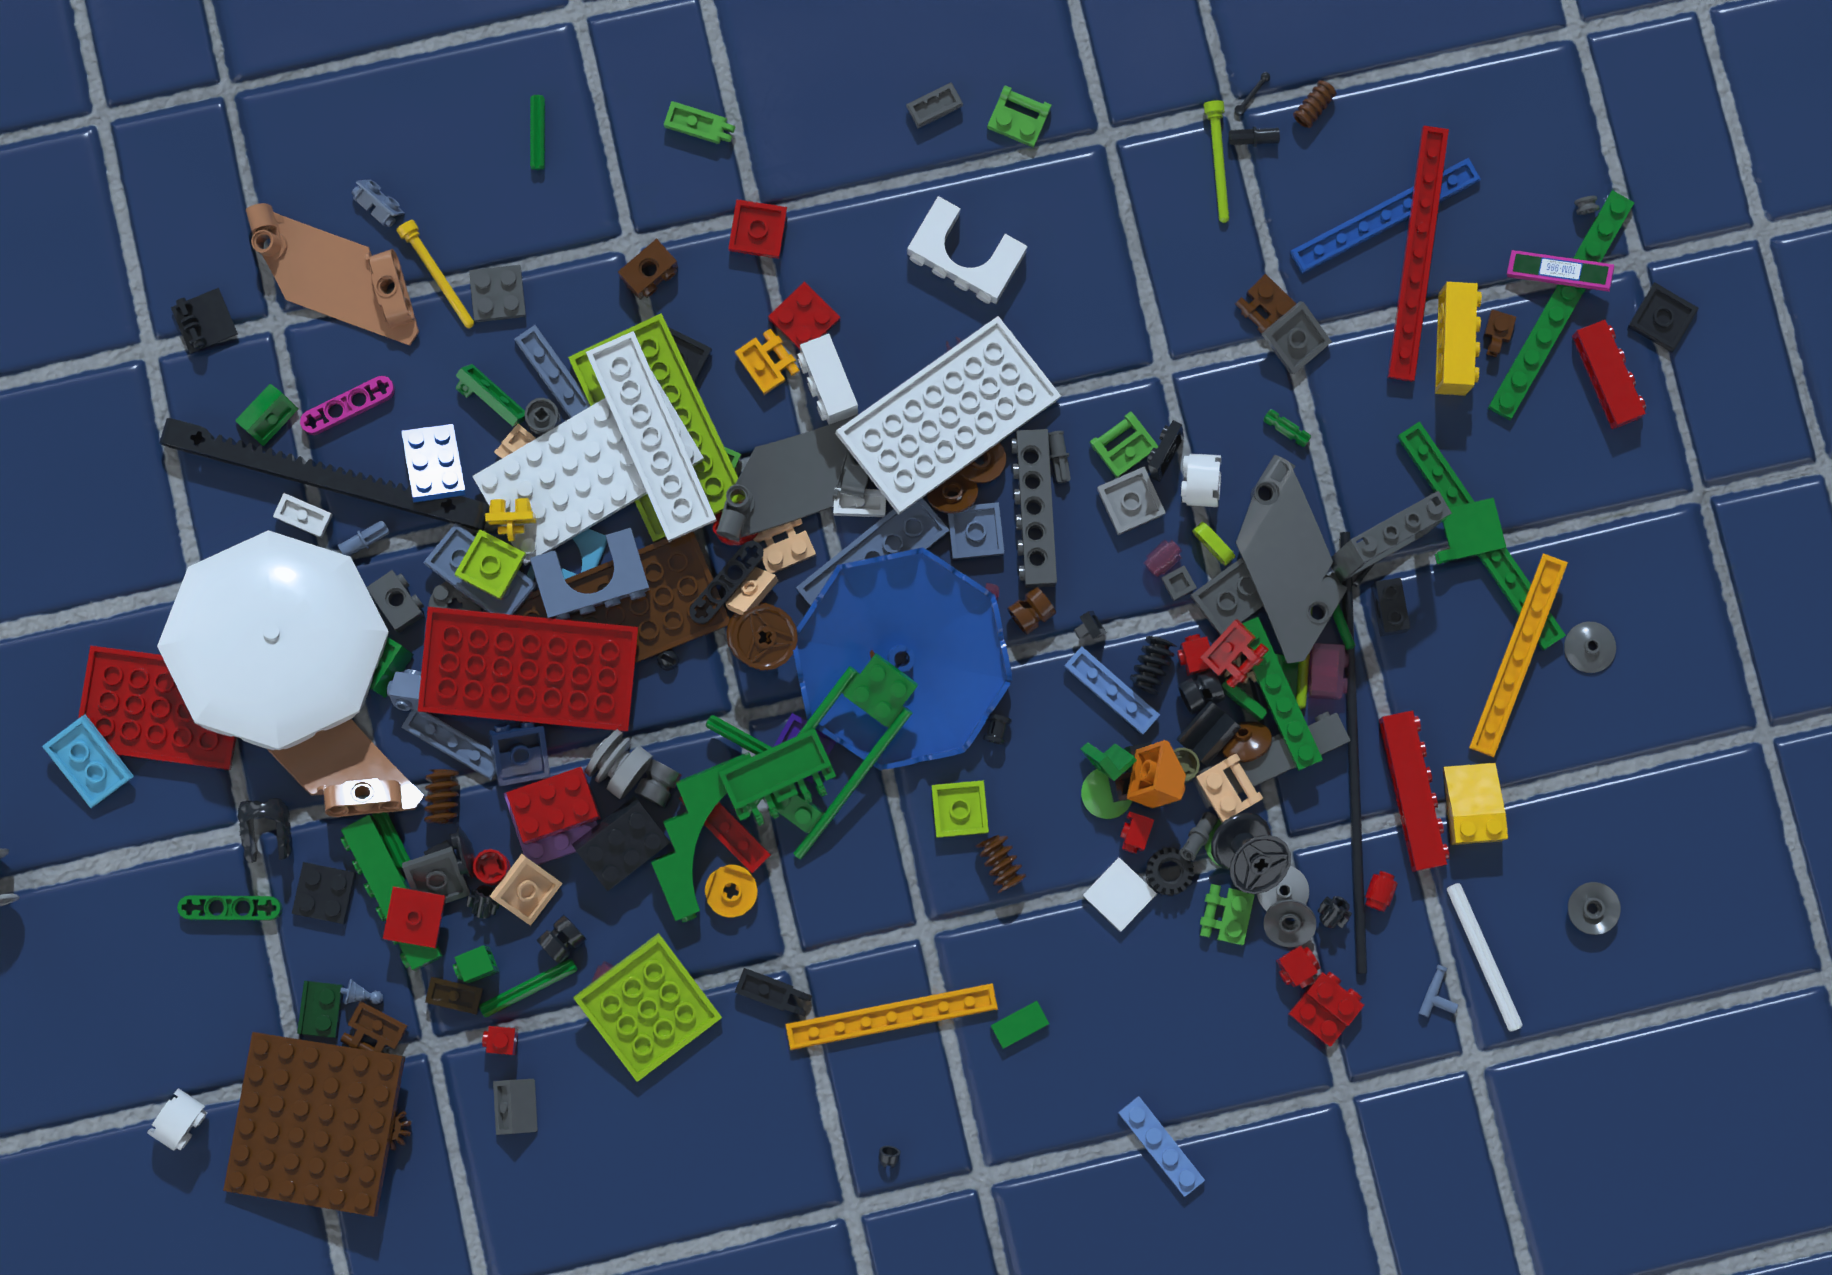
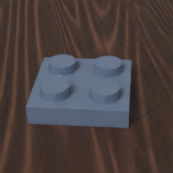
(976, 532)

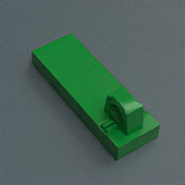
(474, 381)

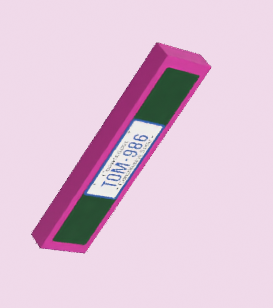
(1560, 270)

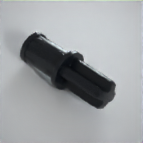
(1254, 136)

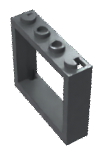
(1389, 536)

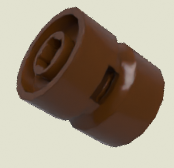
(1032, 610)

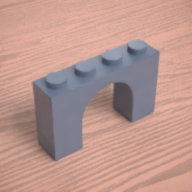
(627, 580)

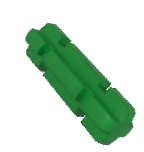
(1287, 428)

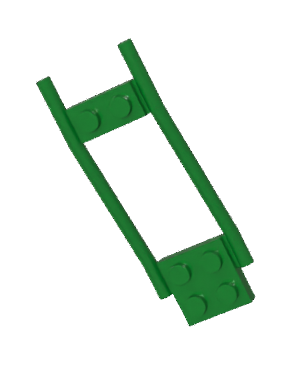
(880, 693)

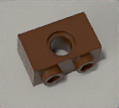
(653, 255)

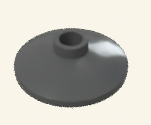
(1581, 656)
(1606, 904)
(1287, 932)

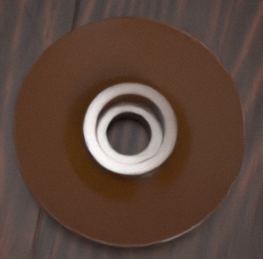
(993, 466)
(958, 486)
(1249, 742)

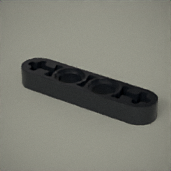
(722, 579)

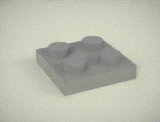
(1131, 500)

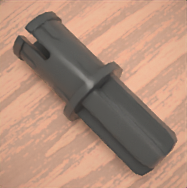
(1059, 456)

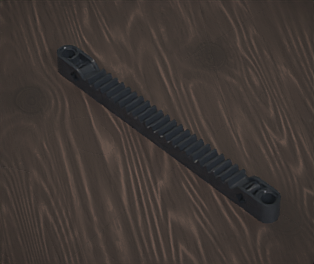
(182, 437)

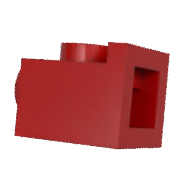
(1136, 832)

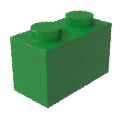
(475, 964)

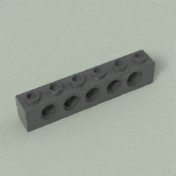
(1037, 443)

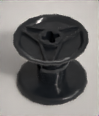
(1250, 853)

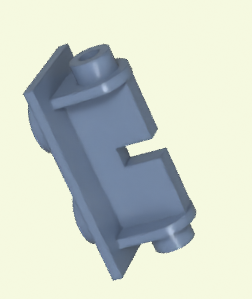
(370, 194)

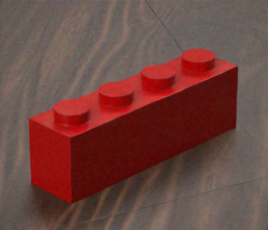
(1609, 374)

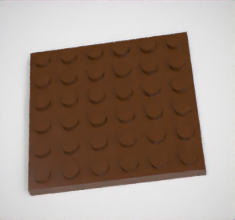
(314, 1124)

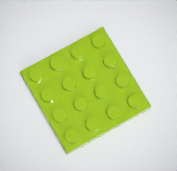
(647, 1007)

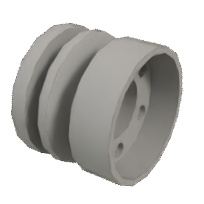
(618, 764)

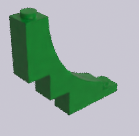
(674, 869)

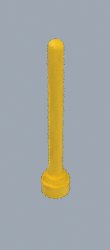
(409, 232)

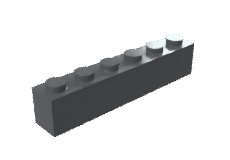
(1327, 733)

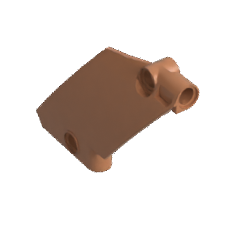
(347, 765)

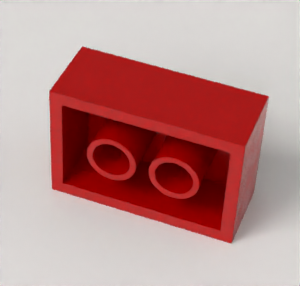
(553, 805)

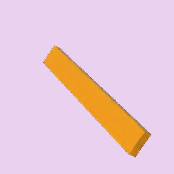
(1518, 655)
(891, 1016)

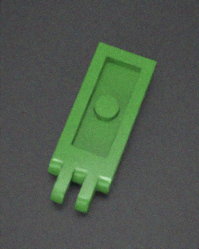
(698, 123)

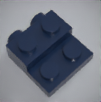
(519, 752)

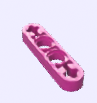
(345, 401)

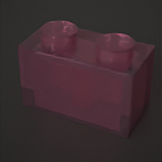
(1327, 671)

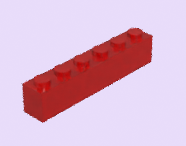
(1413, 791)

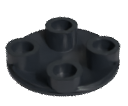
(463, 843)

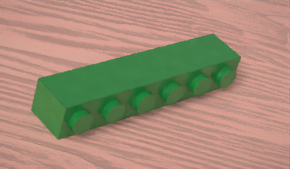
(382, 875)

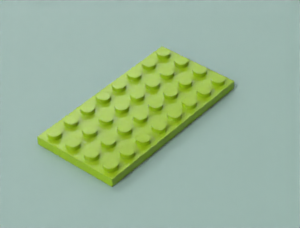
(671, 372)

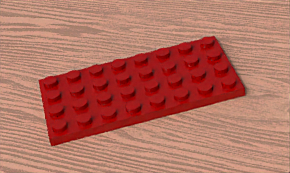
(527, 669)

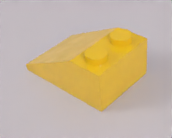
(1474, 804)

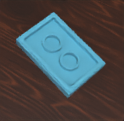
(88, 761)

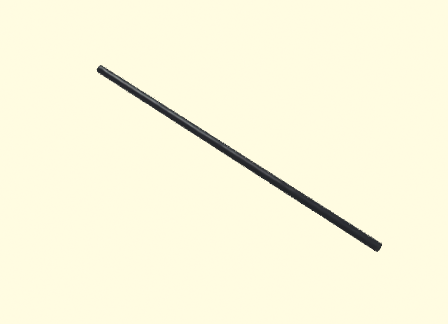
(1354, 781)

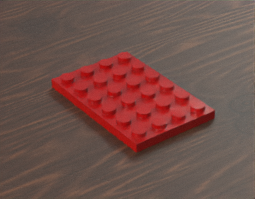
(143, 713)

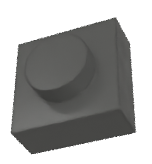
(1178, 583)

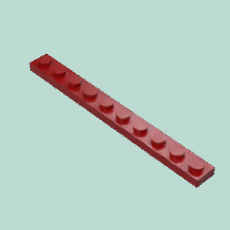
(1418, 253)

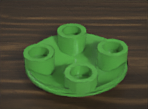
(1098, 797)

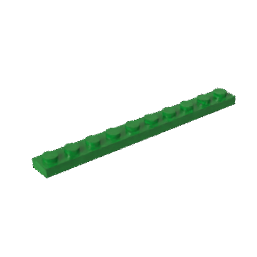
(1558, 309)
(1499, 562)

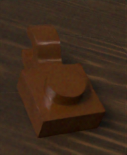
(1499, 329)

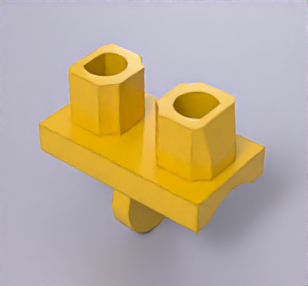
(522, 515)

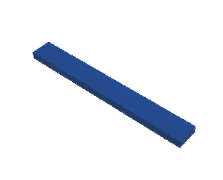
(1377, 220)

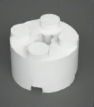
(1202, 480)
(177, 1119)

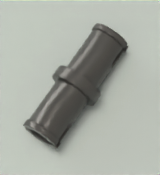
(1198, 836)

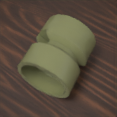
(1188, 761)

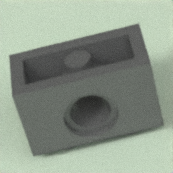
(383, 592)

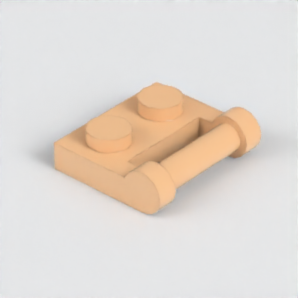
(1221, 792)

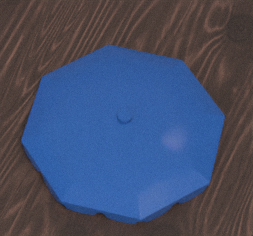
(928, 626)

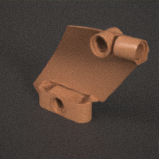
(334, 275)

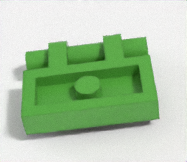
(1235, 915)

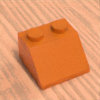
(1156, 776)

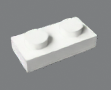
(870, 506)
(302, 515)

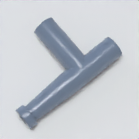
(1431, 996)

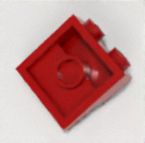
(1327, 1008)

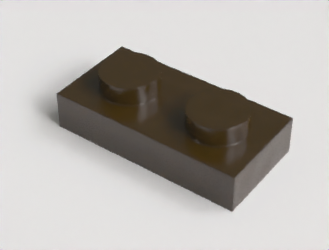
(454, 995)

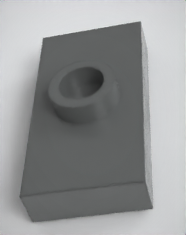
(934, 105)

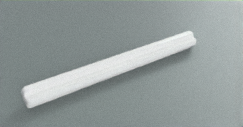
(1484, 957)

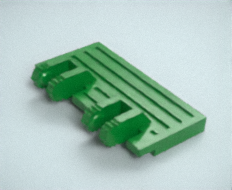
(776, 773)

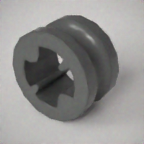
(1586, 205)

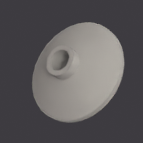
(1297, 887)

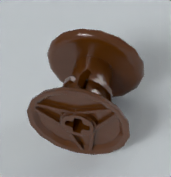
(778, 634)

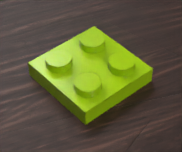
(490, 564)
(960, 809)

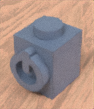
(405, 689)

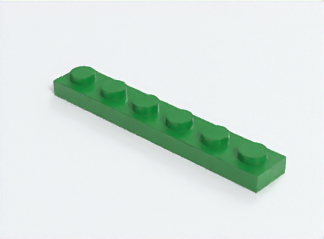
(1282, 702)

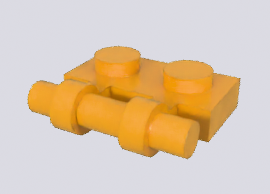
(760, 365)

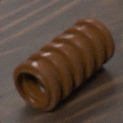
(1315, 104)

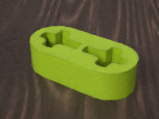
(1213, 543)

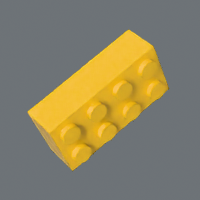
(1457, 338)

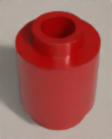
(1381, 891)

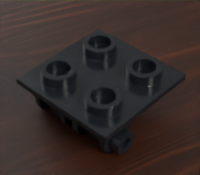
(203, 320)

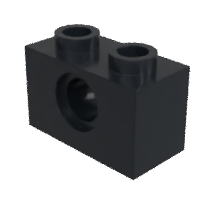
(1390, 607)

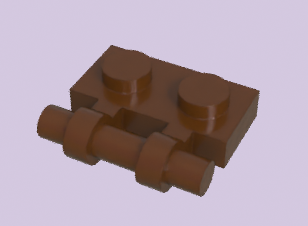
(1270, 298)
(376, 1025)

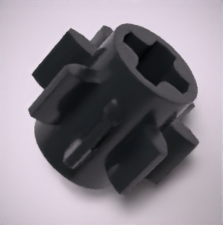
(482, 903)
(1334, 912)

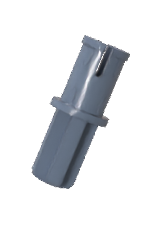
(364, 539)

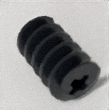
(1152, 664)

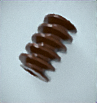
(441, 796)
(1001, 862)

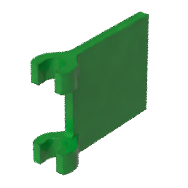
(1471, 531)

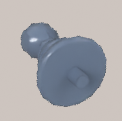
(357, 993)

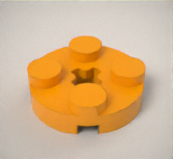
(724, 878)

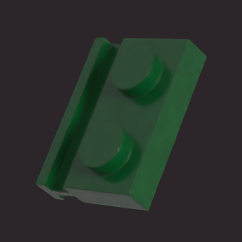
(320, 1009)

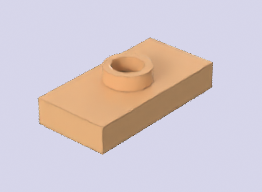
(751, 591)

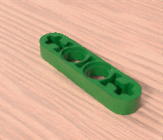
(229, 911)

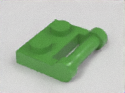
(1016, 124)
(1129, 451)

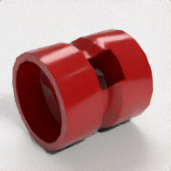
(491, 866)

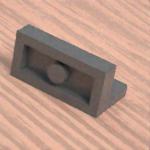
(515, 1106)

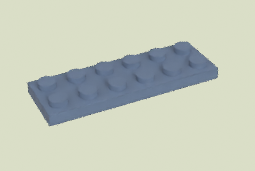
(892, 534)

